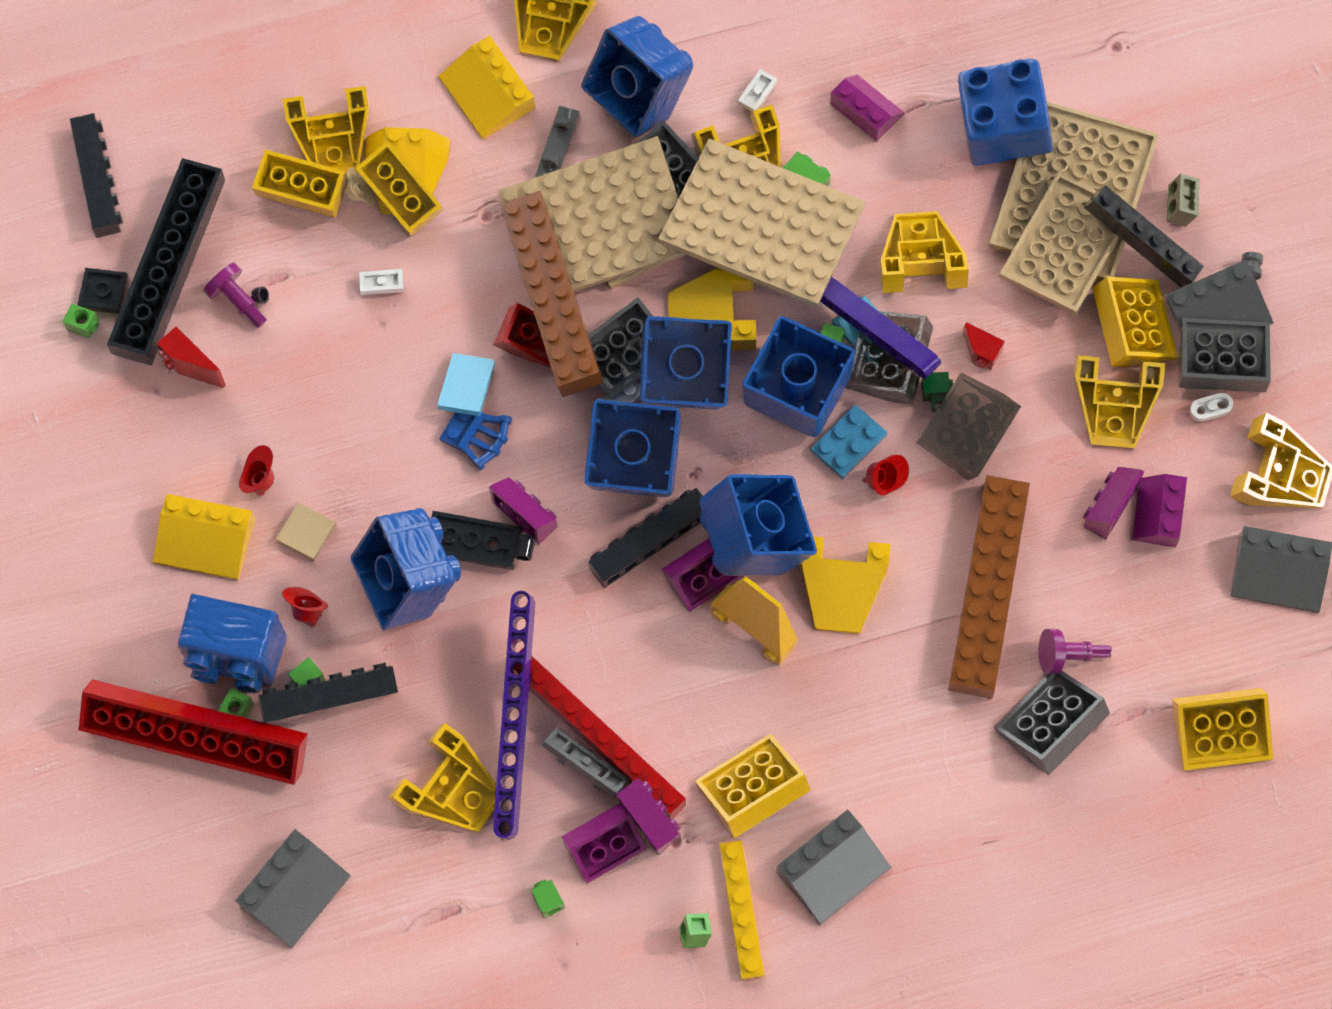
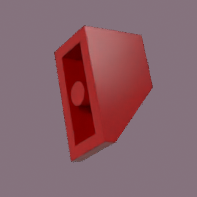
(982, 346)

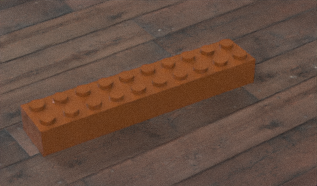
(551, 294)
(989, 587)

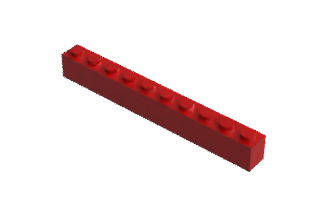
(600, 736)

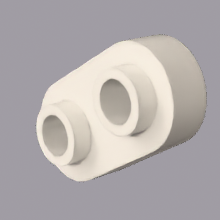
(1210, 408)

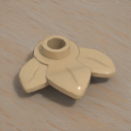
(358, 188)

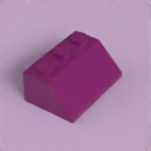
(865, 106)
(1112, 500)
(523, 509)
(1160, 510)
(695, 577)
(649, 815)
(604, 842)

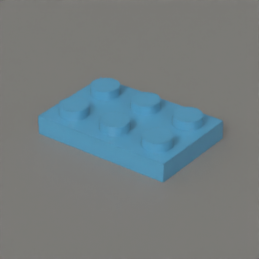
(849, 441)

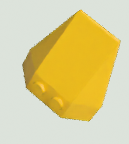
(421, 150)

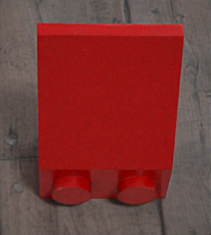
(522, 336)
(187, 359)

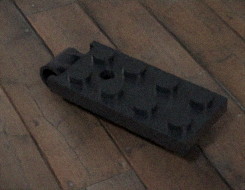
(470, 539)

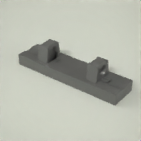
(558, 141)
(585, 762)

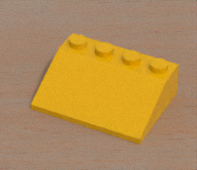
(487, 88)
(1134, 321)
(203, 536)
(1223, 728)
(753, 785)

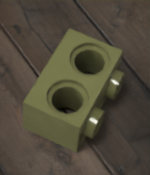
(1183, 200)

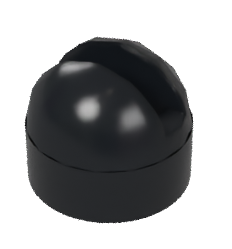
(256, 292)

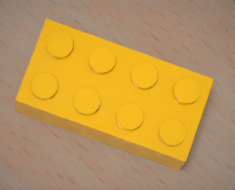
(300, 183)
(399, 188)

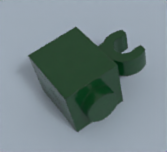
(936, 388)

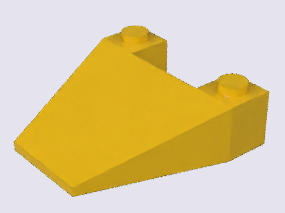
(550, 26)
(331, 138)
(762, 144)
(922, 246)
(712, 299)
(1116, 409)
(1289, 471)
(844, 590)
(757, 615)
(457, 790)

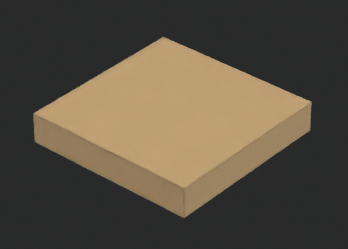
(306, 531)

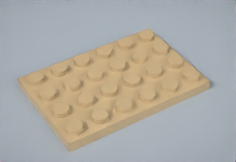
(1061, 247)

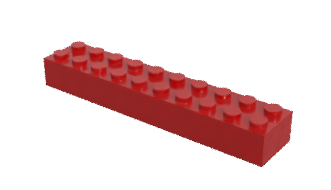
(192, 731)

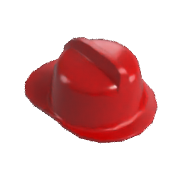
(257, 471)
(887, 474)
(304, 604)

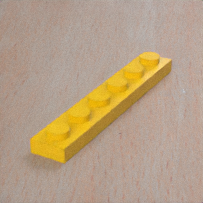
(741, 910)

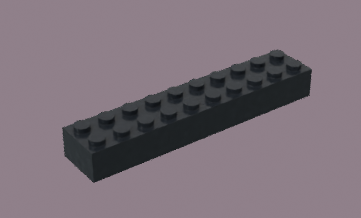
(166, 261)

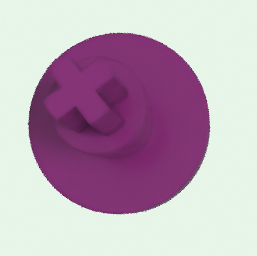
(225, 283)
(1054, 651)

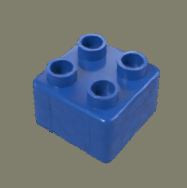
(637, 74)
(1005, 111)
(685, 362)
(798, 376)
(633, 448)
(756, 525)
(404, 567)
(231, 642)

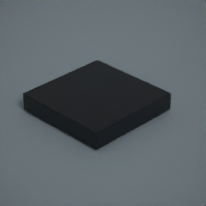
(103, 290)

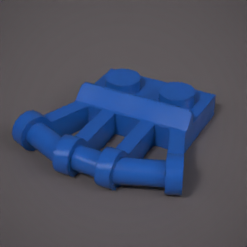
(462, 432)

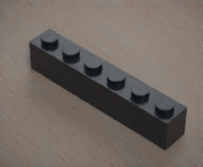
(95, 175)
(1143, 236)
(647, 539)
(327, 693)

